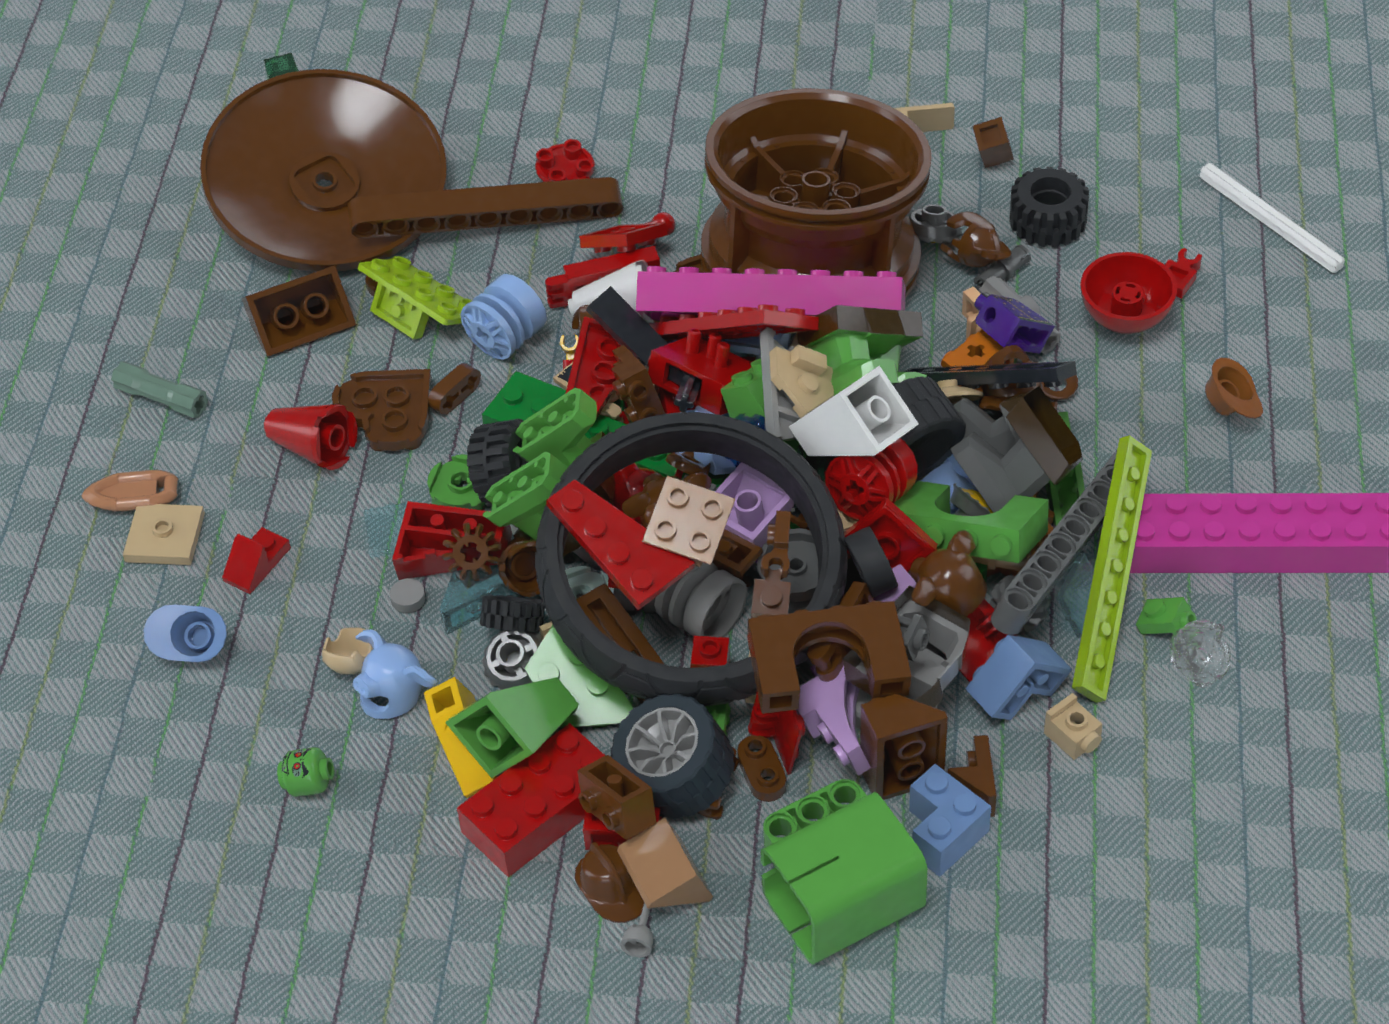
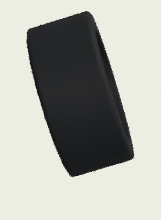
(870, 561)

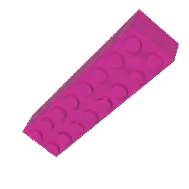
(693, 292)
(1263, 533)

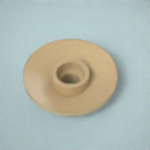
(956, 393)

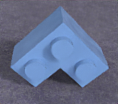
(1014, 673)
(950, 818)

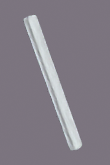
(1272, 218)

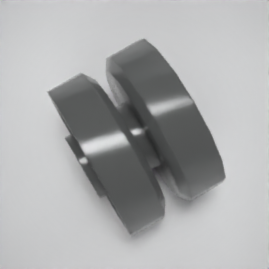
(803, 568)

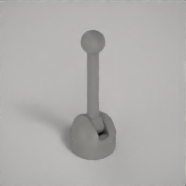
(638, 938)

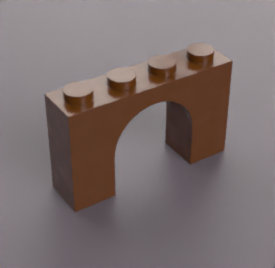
(867, 629)

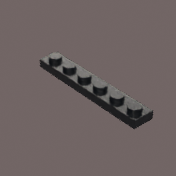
(999, 375)

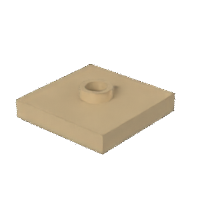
(164, 534)

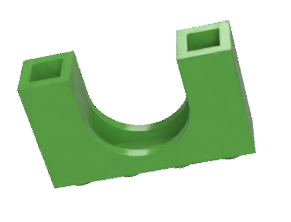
(997, 536)

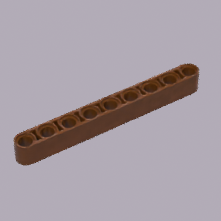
(484, 207)

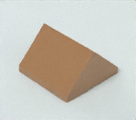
(663, 868)

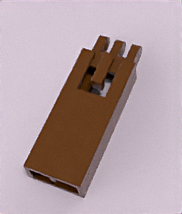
(615, 623)

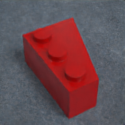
(424, 531)

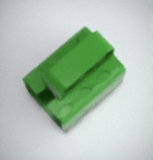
(841, 872)

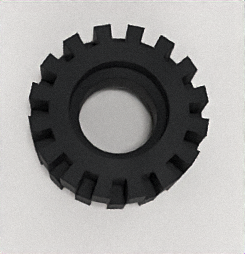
(512, 613)

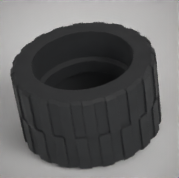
(938, 420)

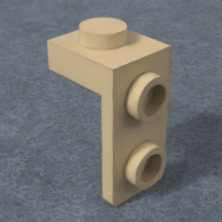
(931, 117)

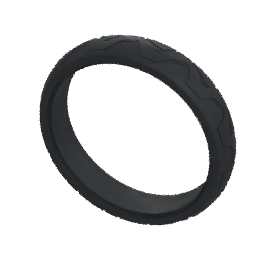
(673, 434)

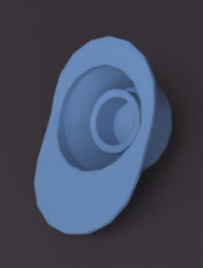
(185, 633)

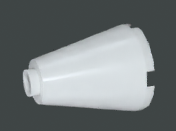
(622, 281)

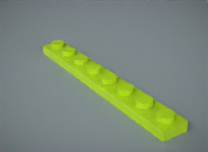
(1112, 570)

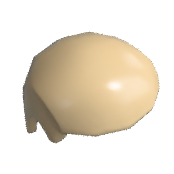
(346, 652)

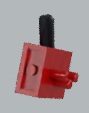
(696, 370)

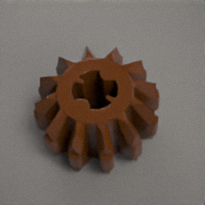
(460, 556)

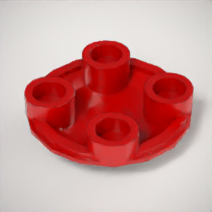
(564, 162)

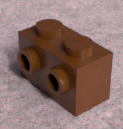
(616, 797)

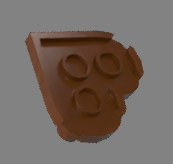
(388, 406)

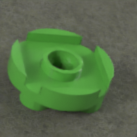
(442, 486)

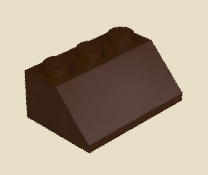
(299, 311)
(900, 742)

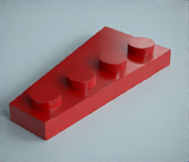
(594, 363)
(617, 544)

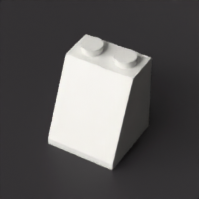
(856, 420)

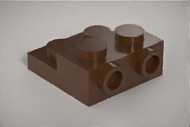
(635, 386)

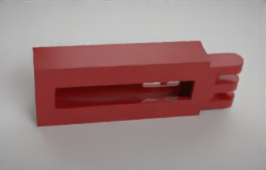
(580, 274)

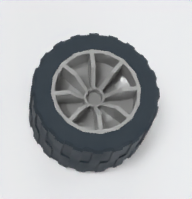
(677, 752)

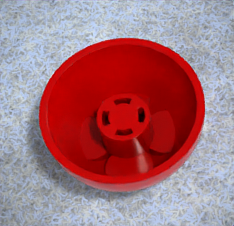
(1128, 291)

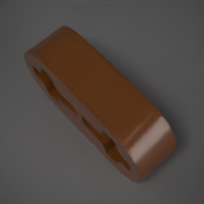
(454, 388)

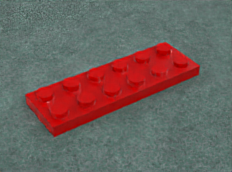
(738, 324)

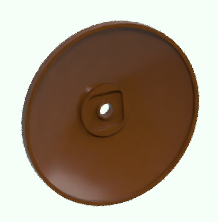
(308, 128)

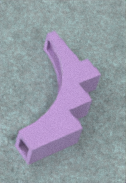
(830, 705)

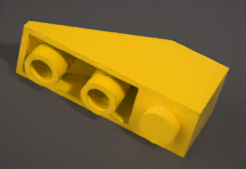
(443, 703)

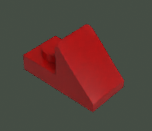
(254, 559)

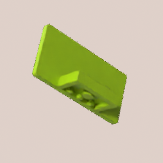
(410, 295)

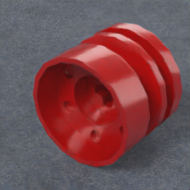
(866, 481)

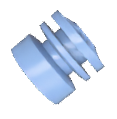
(503, 316)

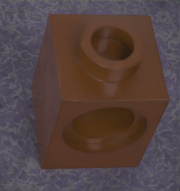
(993, 142)

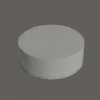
(407, 595)

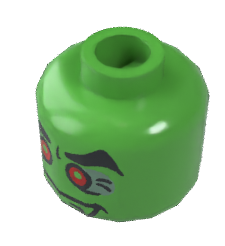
(305, 772)

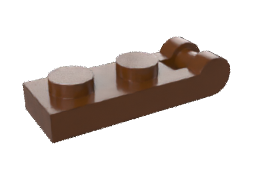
(829, 655)

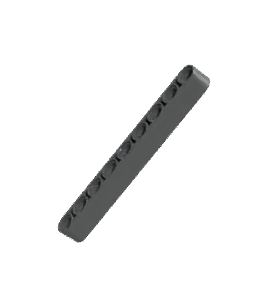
(1054, 555)

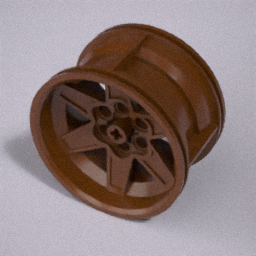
(815, 185)

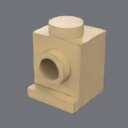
(1072, 727)

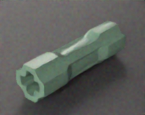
(179, 397)

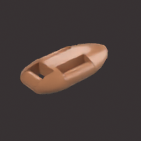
(132, 489)

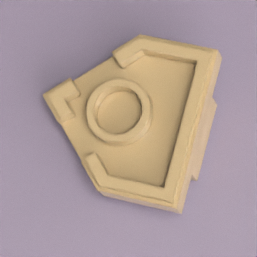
(802, 376)

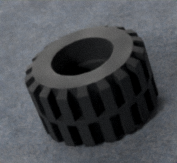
(1049, 206)
(492, 455)

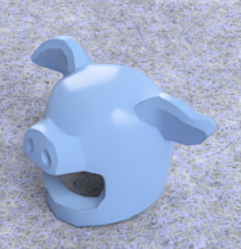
(391, 673)

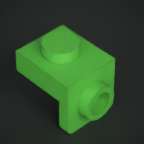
(1164, 615)

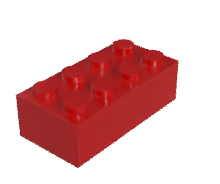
(529, 802)

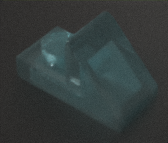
(463, 605)

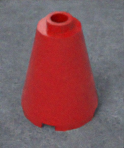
(314, 432)

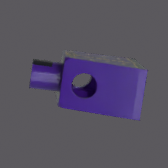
(1003, 316)

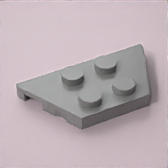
(777, 404)

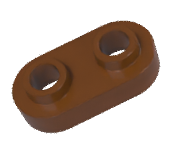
(759, 766)

